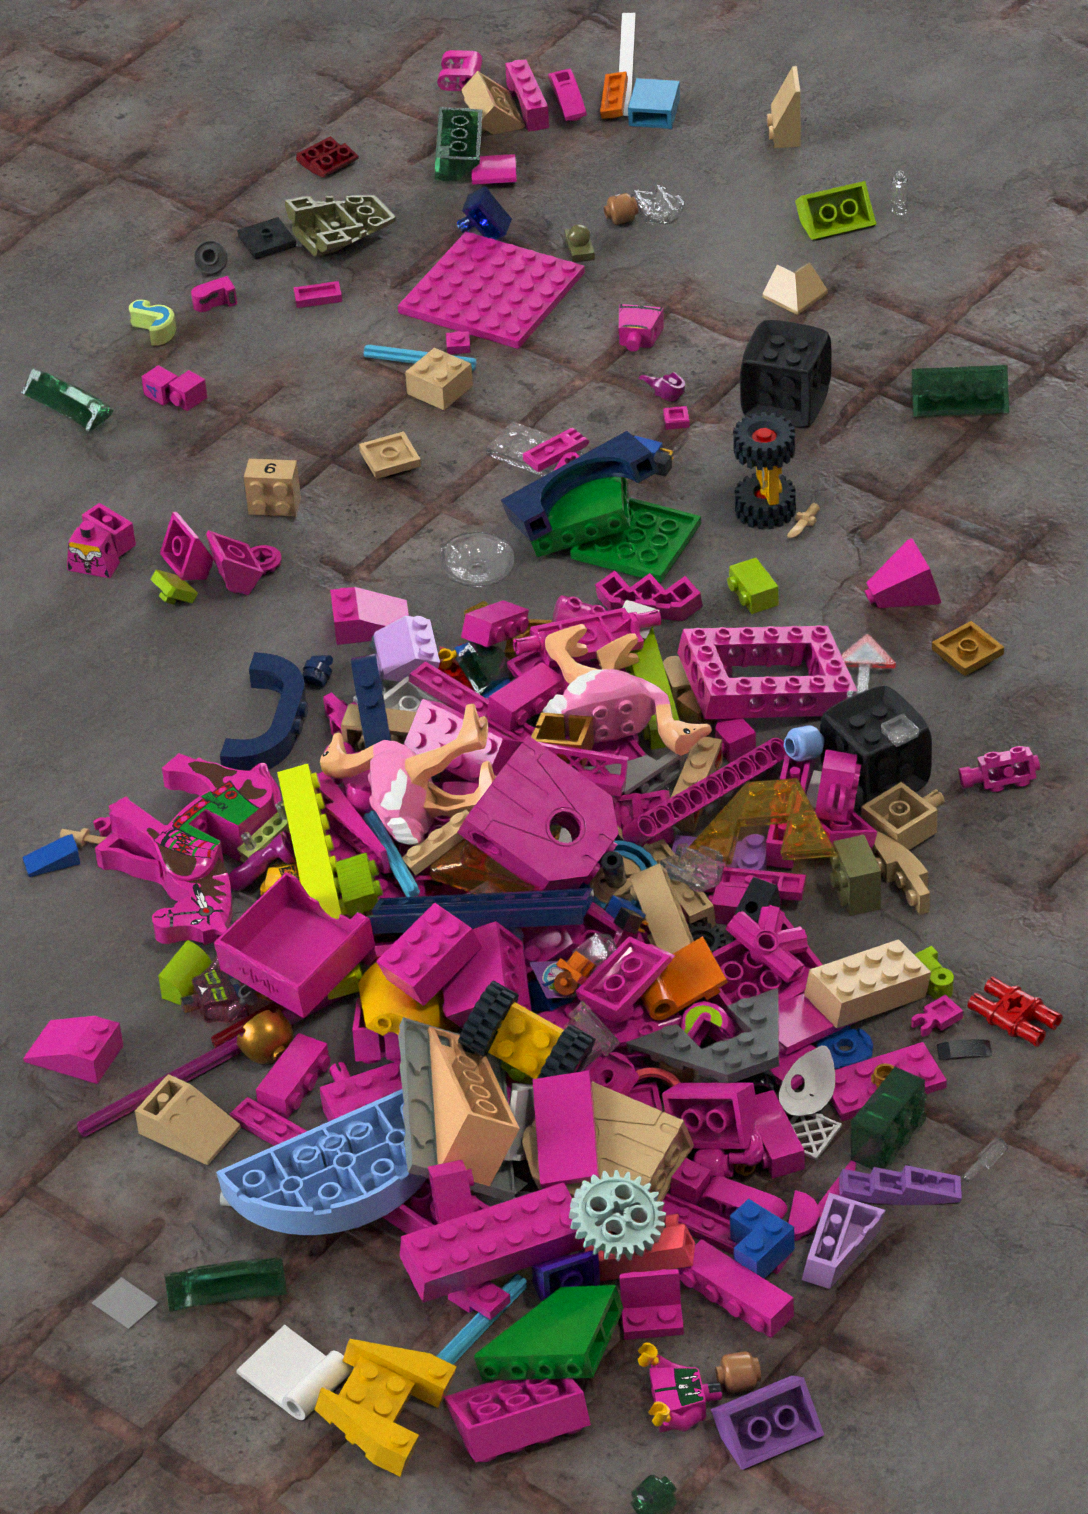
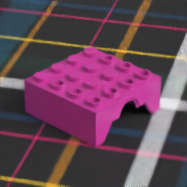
(293, 947)

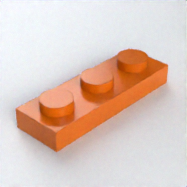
(614, 95)

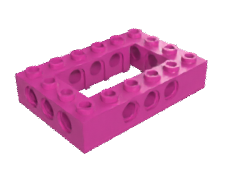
(710, 649)

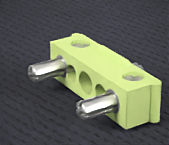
(264, 834)

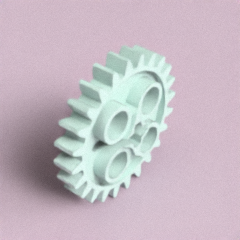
(617, 1215)

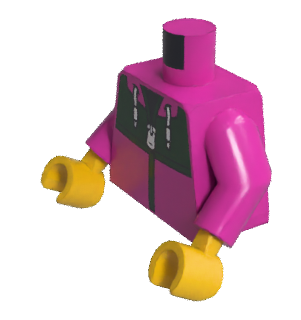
(676, 1391)

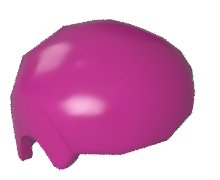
(359, 798)

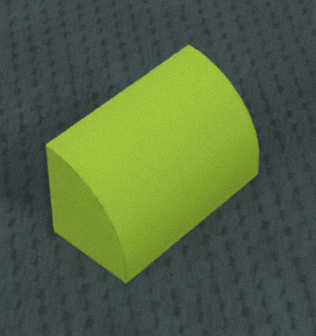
(178, 974)

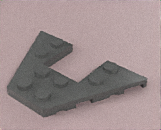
(725, 1060)

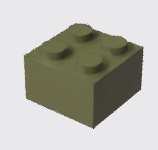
(856, 875)

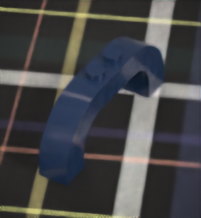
(370, 699)
(272, 747)

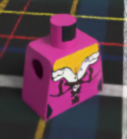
(92, 551)

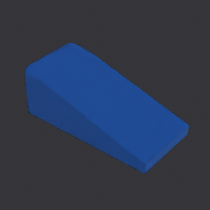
(52, 857)

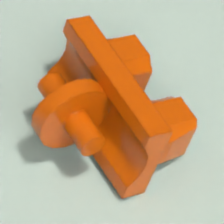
(575, 972)

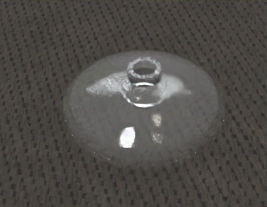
(477, 559)

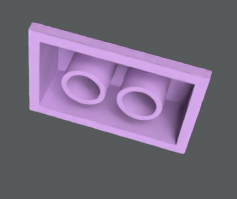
(405, 647)

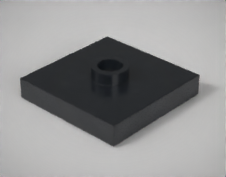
(266, 238)

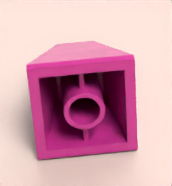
(903, 580)

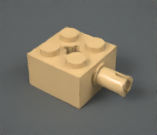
(904, 814)

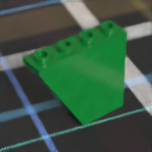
(586, 515)
(556, 1338)

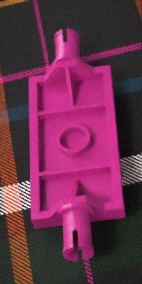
(601, 630)

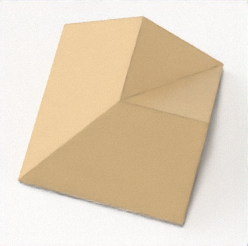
(795, 289)

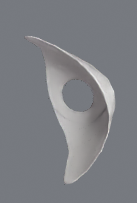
(819, 1079)

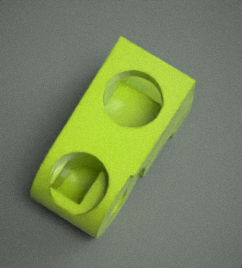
(941, 979)

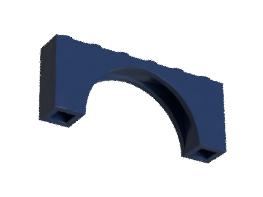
(615, 458)

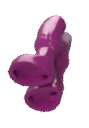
(259, 861)

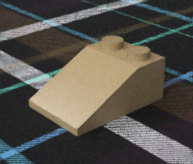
(785, 113)

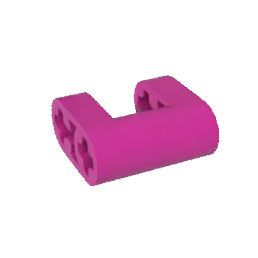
(471, 64)

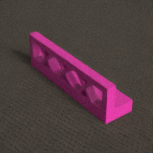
(610, 783)

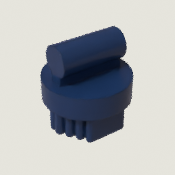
(317, 670)

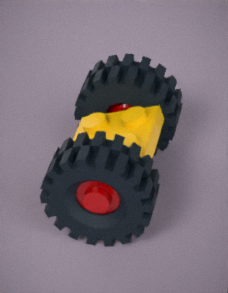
(765, 496)
(523, 1037)

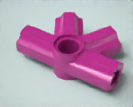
(768, 932)

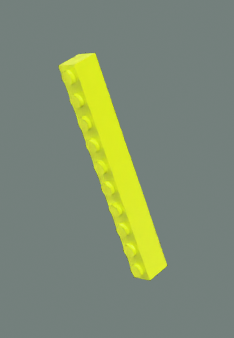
(313, 852)

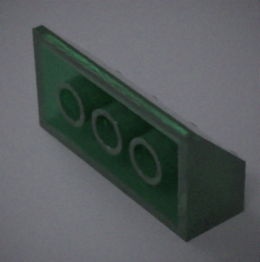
(457, 142)
(959, 390)

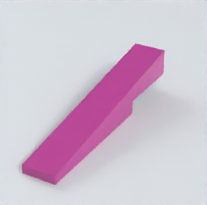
(349, 824)

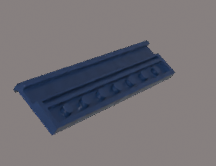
(477, 910)

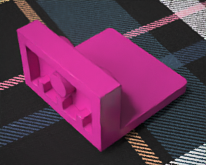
(651, 1304)

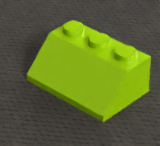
(836, 210)

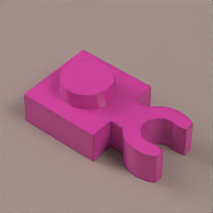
(939, 1013)

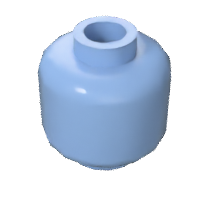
(804, 743)

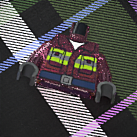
(218, 996)

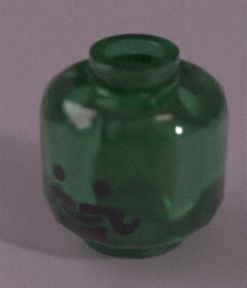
(654, 1496)

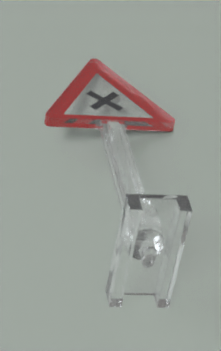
(866, 654)

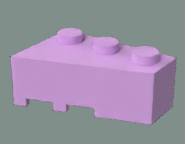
(840, 1238)

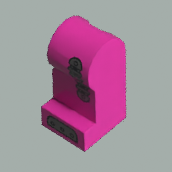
(213, 294)

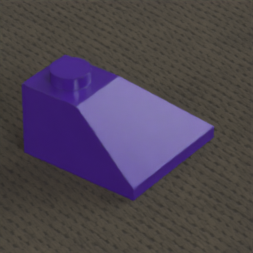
(566, 1271)

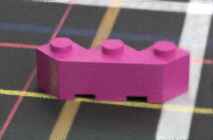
(674, 603)

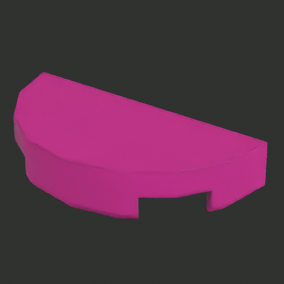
(803, 1215)

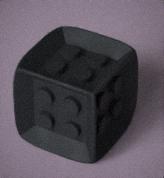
(786, 371)
(856, 729)

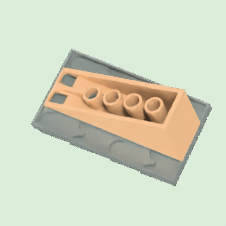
(464, 1103)

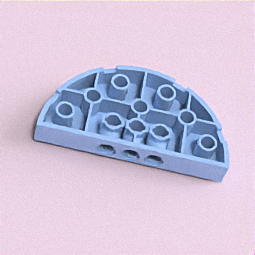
(329, 1175)

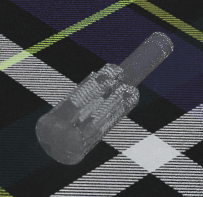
(987, 1157)

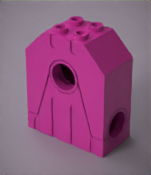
(523, 803)

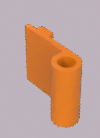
(684, 981)

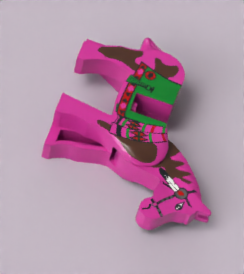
(190, 848)

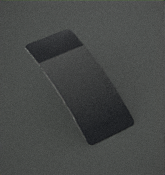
(964, 1047)

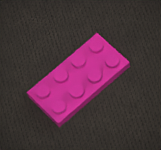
(854, 1081)

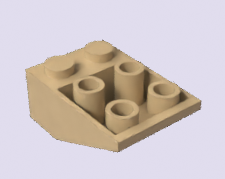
(185, 1120)

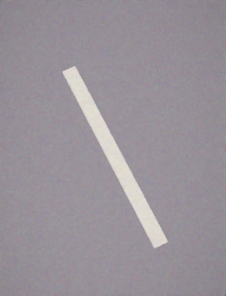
(626, 53)

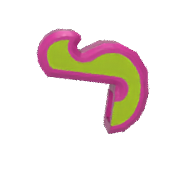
(701, 1017)

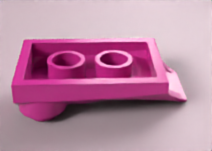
(623, 979)

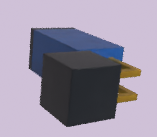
(662, 460)
(626, 914)

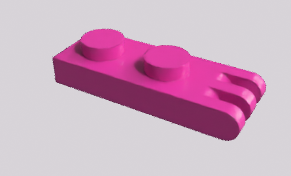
(554, 449)

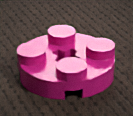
(617, 1068)

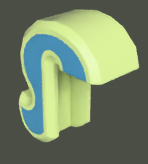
(155, 318)

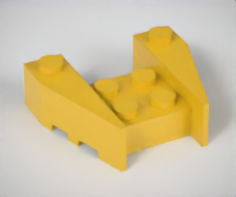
(377, 1395)

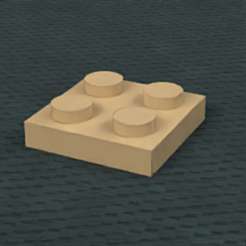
(390, 455)

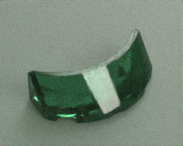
(67, 399)
(225, 1282)

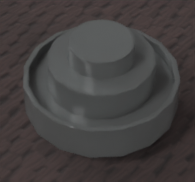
(210, 257)

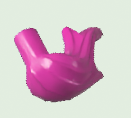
(752, 1154)

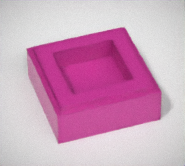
(676, 417)

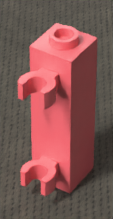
(671, 1252)

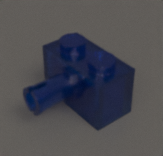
(485, 214)

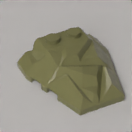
(336, 224)

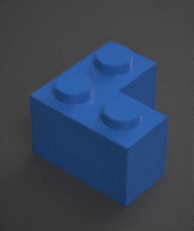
(761, 1238)

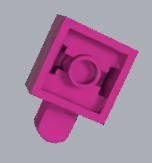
(837, 786)

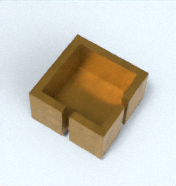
(551, 730)

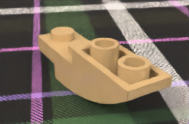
(905, 869)

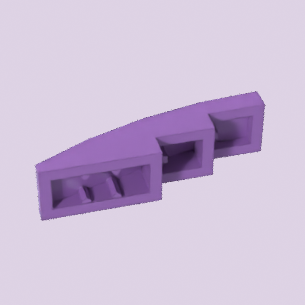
(910, 1187)

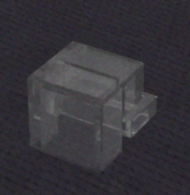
(587, 1021)

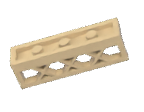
(693, 904)

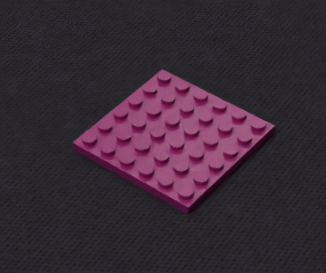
(491, 289)

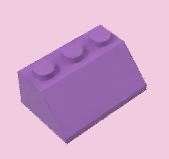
(768, 1421)

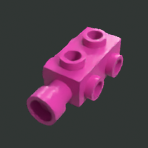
(1003, 771)

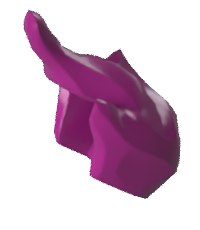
(669, 387)

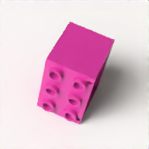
(498, 960)

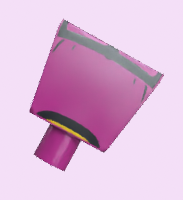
(639, 326)

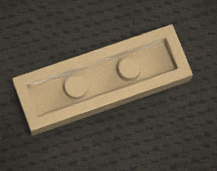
(435, 845)

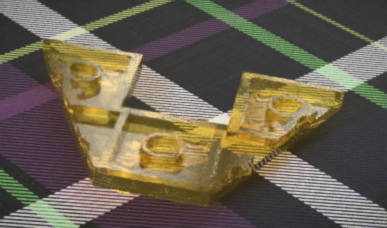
(769, 804)

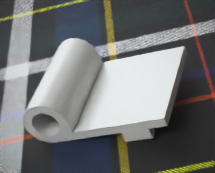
(524, 1112)
(293, 1372)

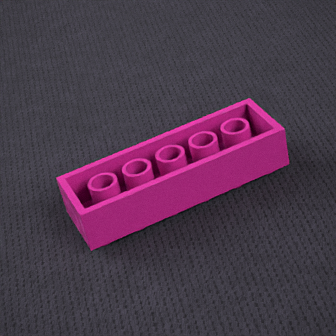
(490, 1243)

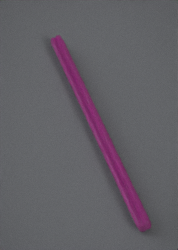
(185, 1073)

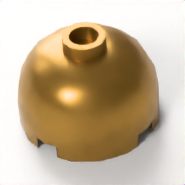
(266, 1037)

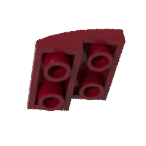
(326, 157)

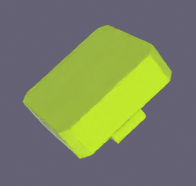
(173, 587)

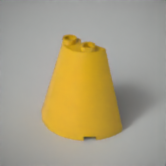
(386, 1005)

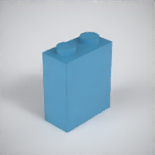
(654, 103)

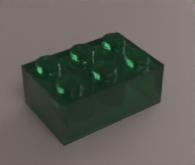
(888, 1119)

